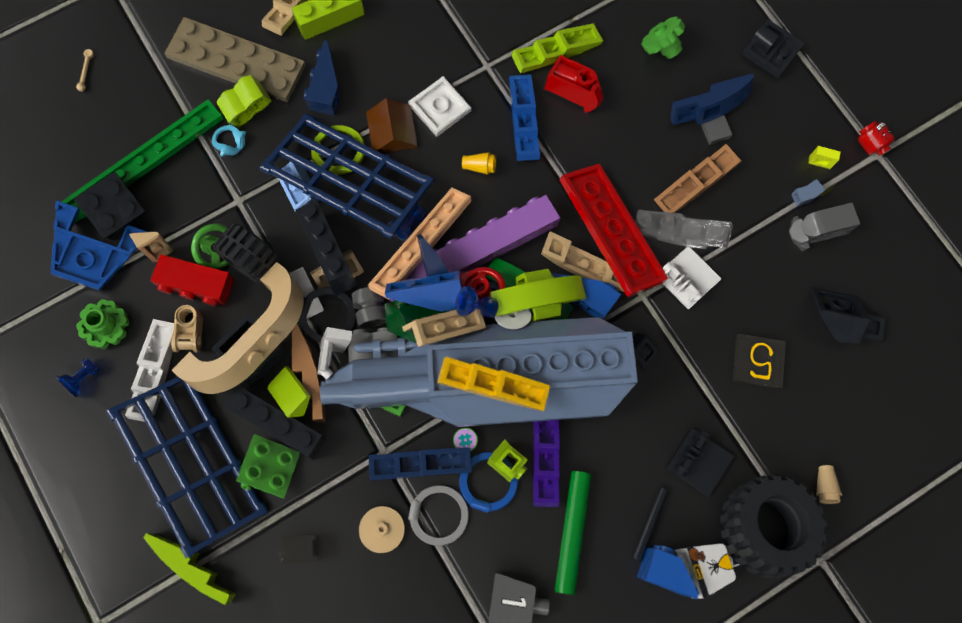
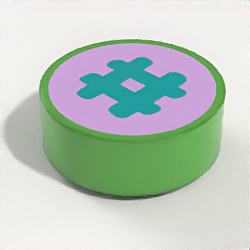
(465, 438)

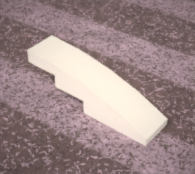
(153, 365)

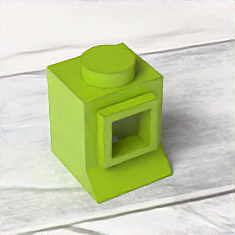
(499, 454)

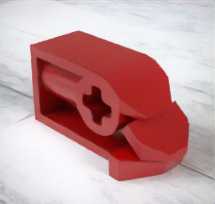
(575, 83)

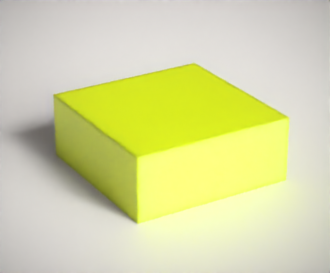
(824, 157)

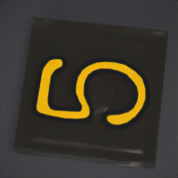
(759, 361)

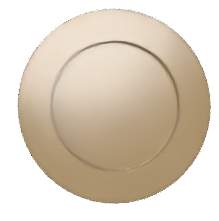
(381, 529)

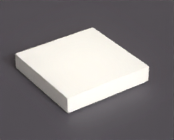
(439, 106)

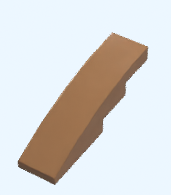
(697, 180)
(305, 365)

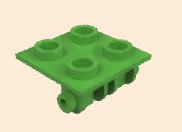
(268, 466)

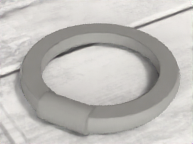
(415, 509)

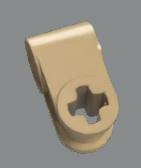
(187, 335)

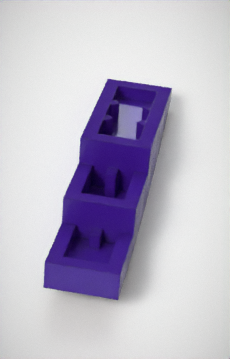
(546, 463)

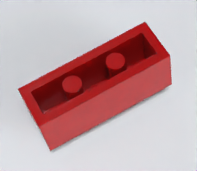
(192, 280)

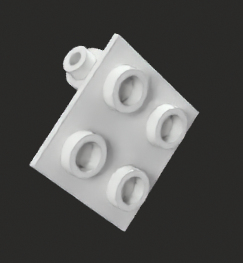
(689, 277)

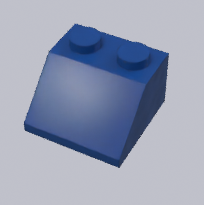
(667, 571)

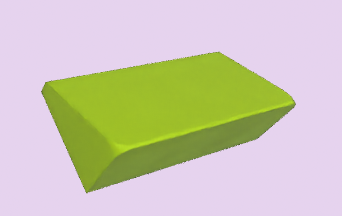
(289, 393)

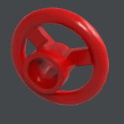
(480, 280)

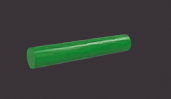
(573, 533)

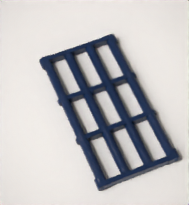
(359, 192)
(188, 489)

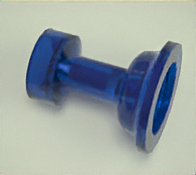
(404, 232)
(468, 301)
(71, 382)

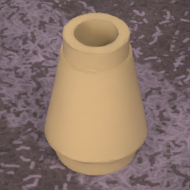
(828, 485)

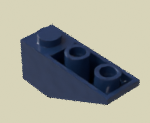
(323, 92)

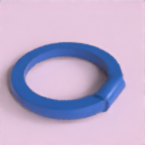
(480, 504)

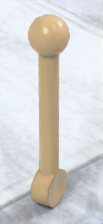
(88, 55)

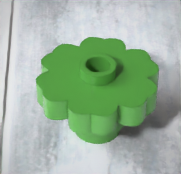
(665, 38)
(102, 324)

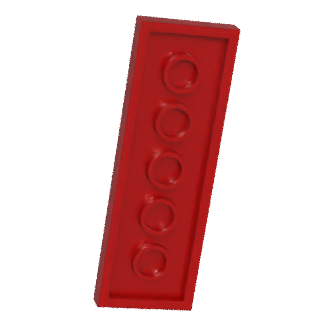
(613, 230)

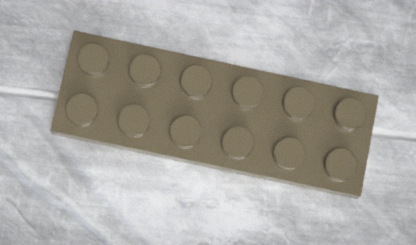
(234, 58)

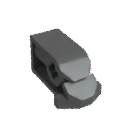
(823, 225)

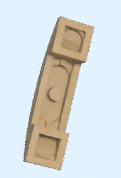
(578, 261)

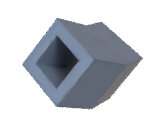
(807, 193)

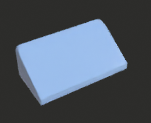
(295, 195)

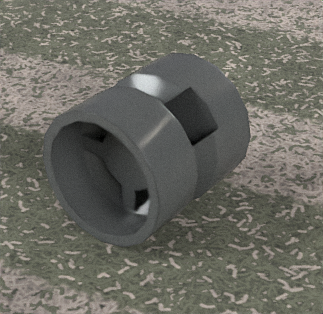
(369, 307)

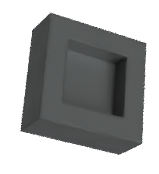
(717, 130)

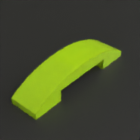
(539, 294)

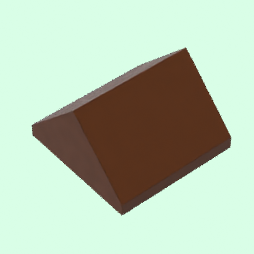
(391, 126)

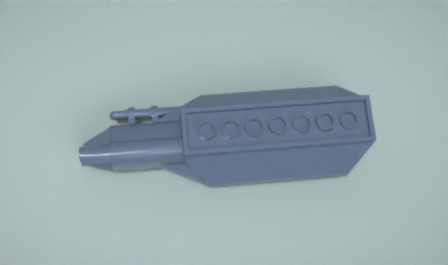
(581, 360)

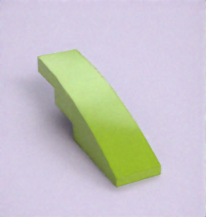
(565, 43)
(187, 569)

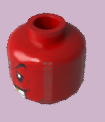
(876, 138)

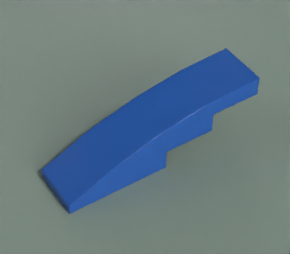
(524, 117)

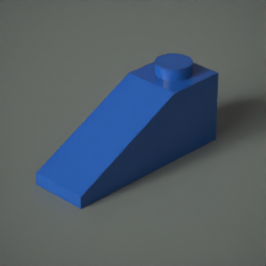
(431, 292)
(599, 297)

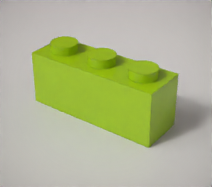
(322, 15)

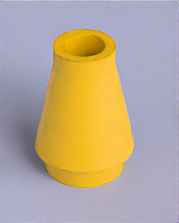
(482, 163)

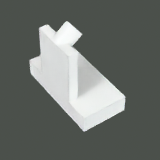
(332, 340)

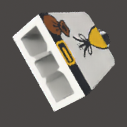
(709, 567)

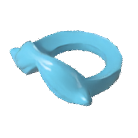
(225, 149)

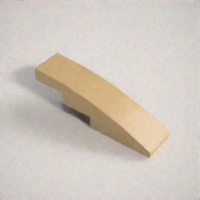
(280, 15)

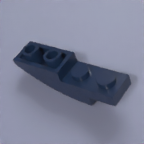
(713, 104)

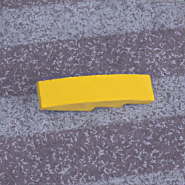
(494, 384)

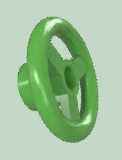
(205, 245)

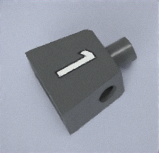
(515, 601)

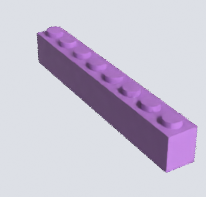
(496, 237)

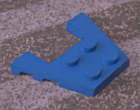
(84, 258)

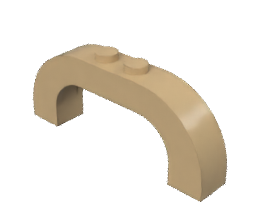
(255, 344)

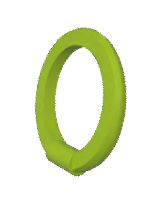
(338, 170)

